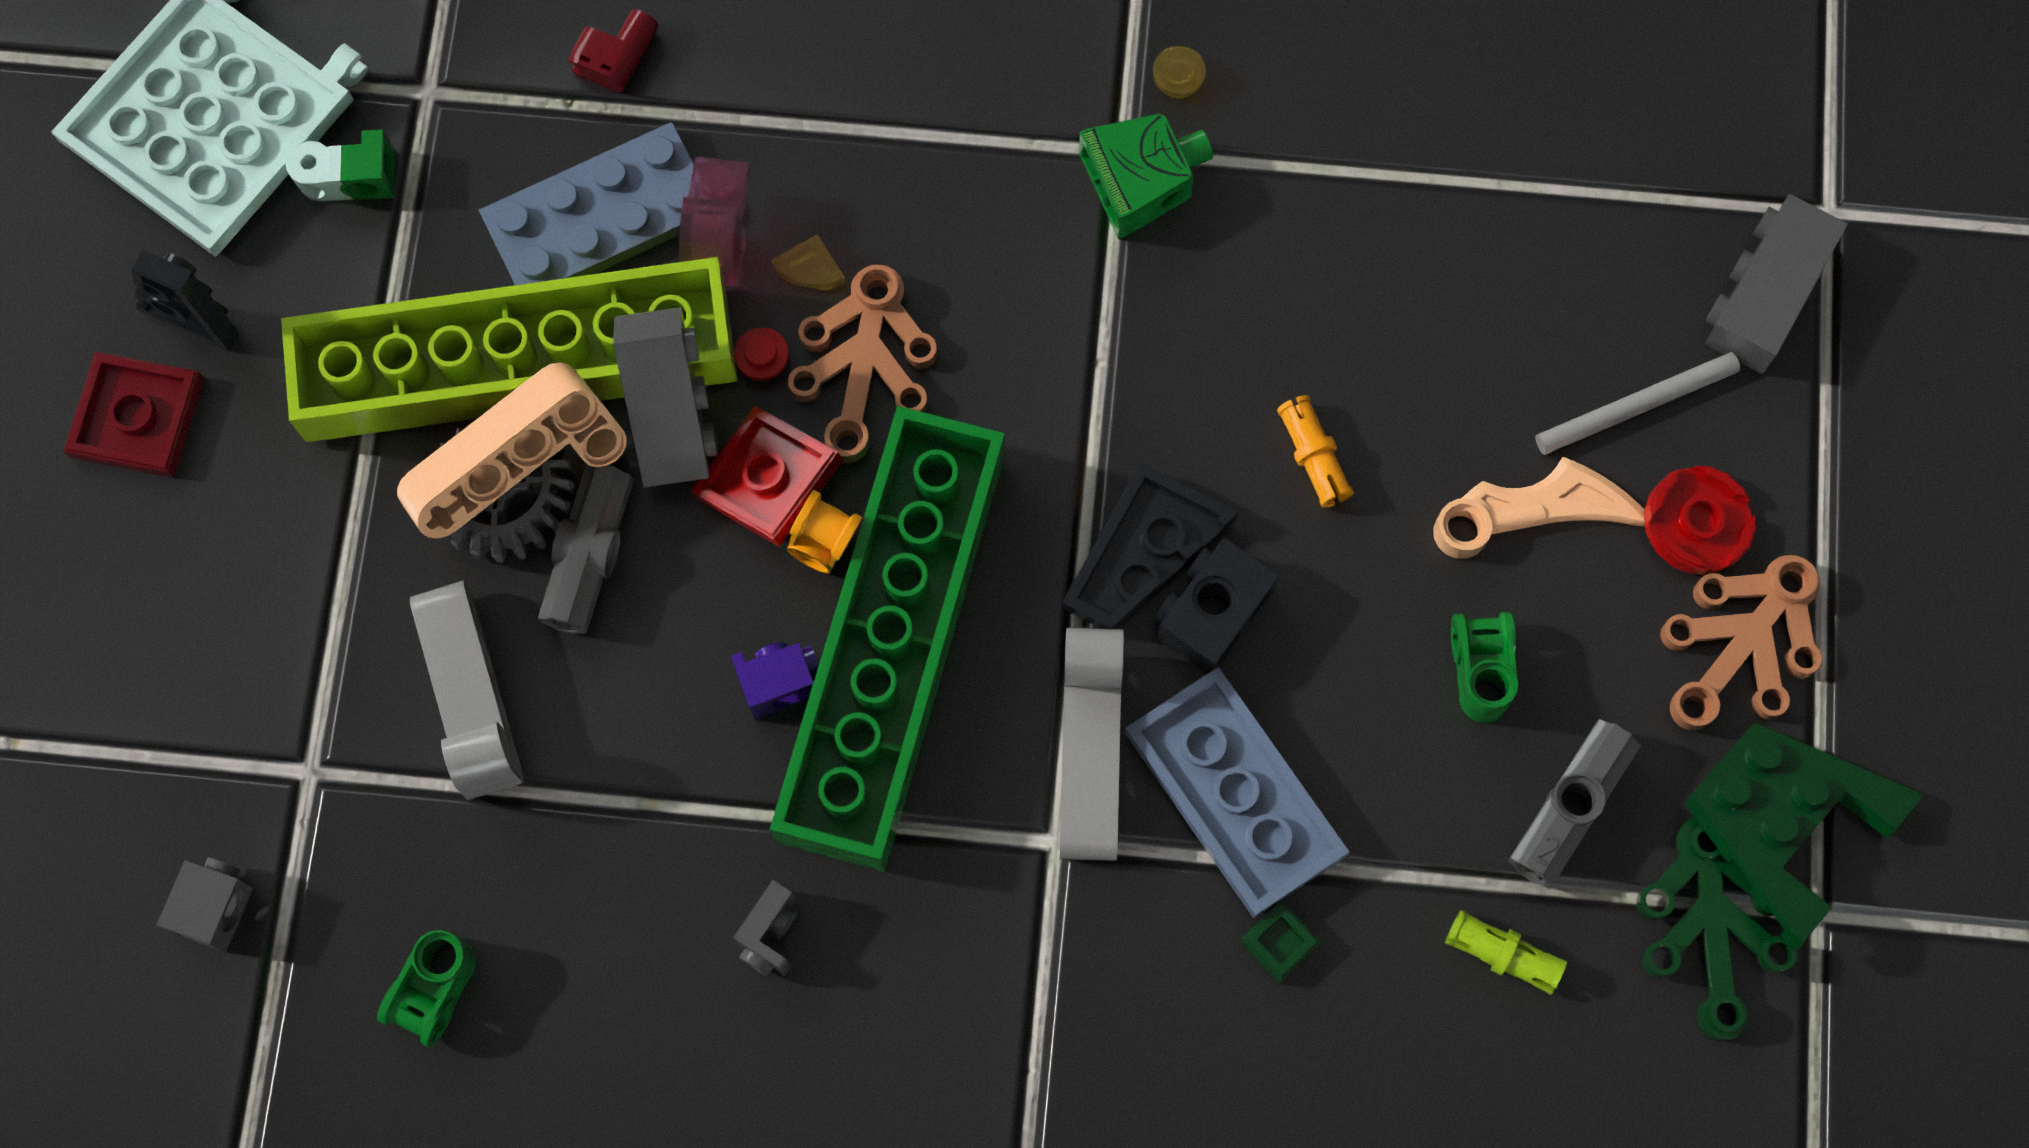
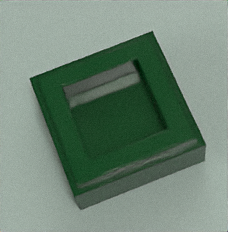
(1280, 942)

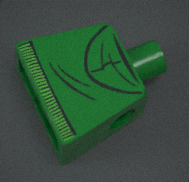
(1141, 168)

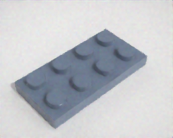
(594, 210)
(1236, 792)

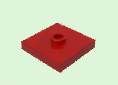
(766, 475)

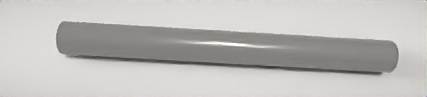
(1637, 403)

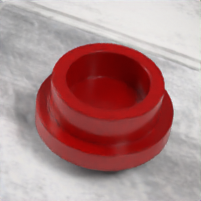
(761, 354)

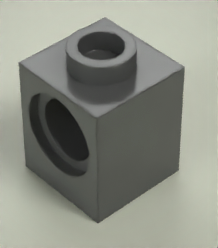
(206, 903)

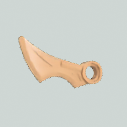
(1565, 495)

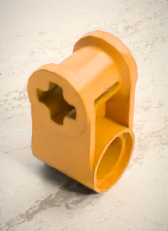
(821, 534)

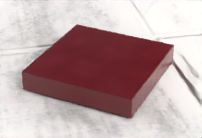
(133, 414)

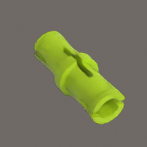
(1506, 952)

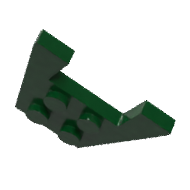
(1770, 800)

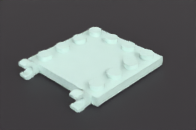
(206, 116)

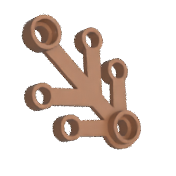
(863, 354)
(1750, 635)

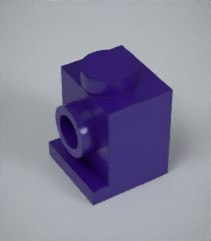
(776, 677)

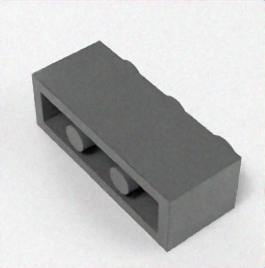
(1773, 282)
(664, 396)

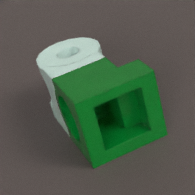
(344, 170)

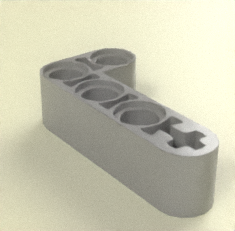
(477, 730)
(1091, 744)

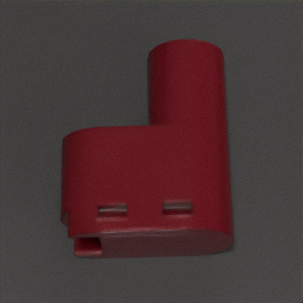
(609, 58)

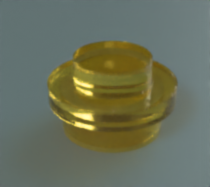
(1179, 71)

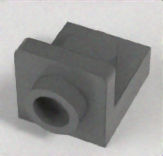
(768, 919)

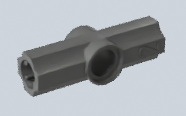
(585, 549)
(1593, 776)

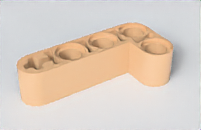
(507, 446)

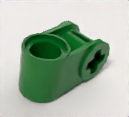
(1484, 653)
(426, 990)

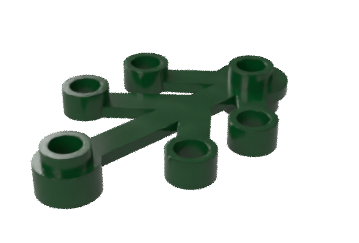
(1714, 917)

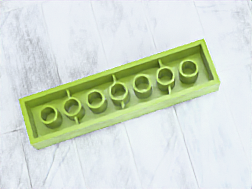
(471, 349)

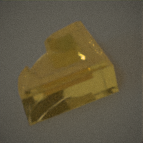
(809, 266)

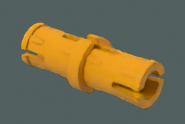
(1315, 451)

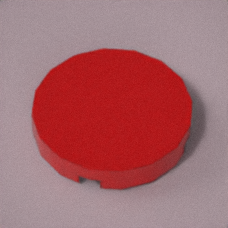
(1699, 520)

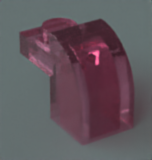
(714, 215)

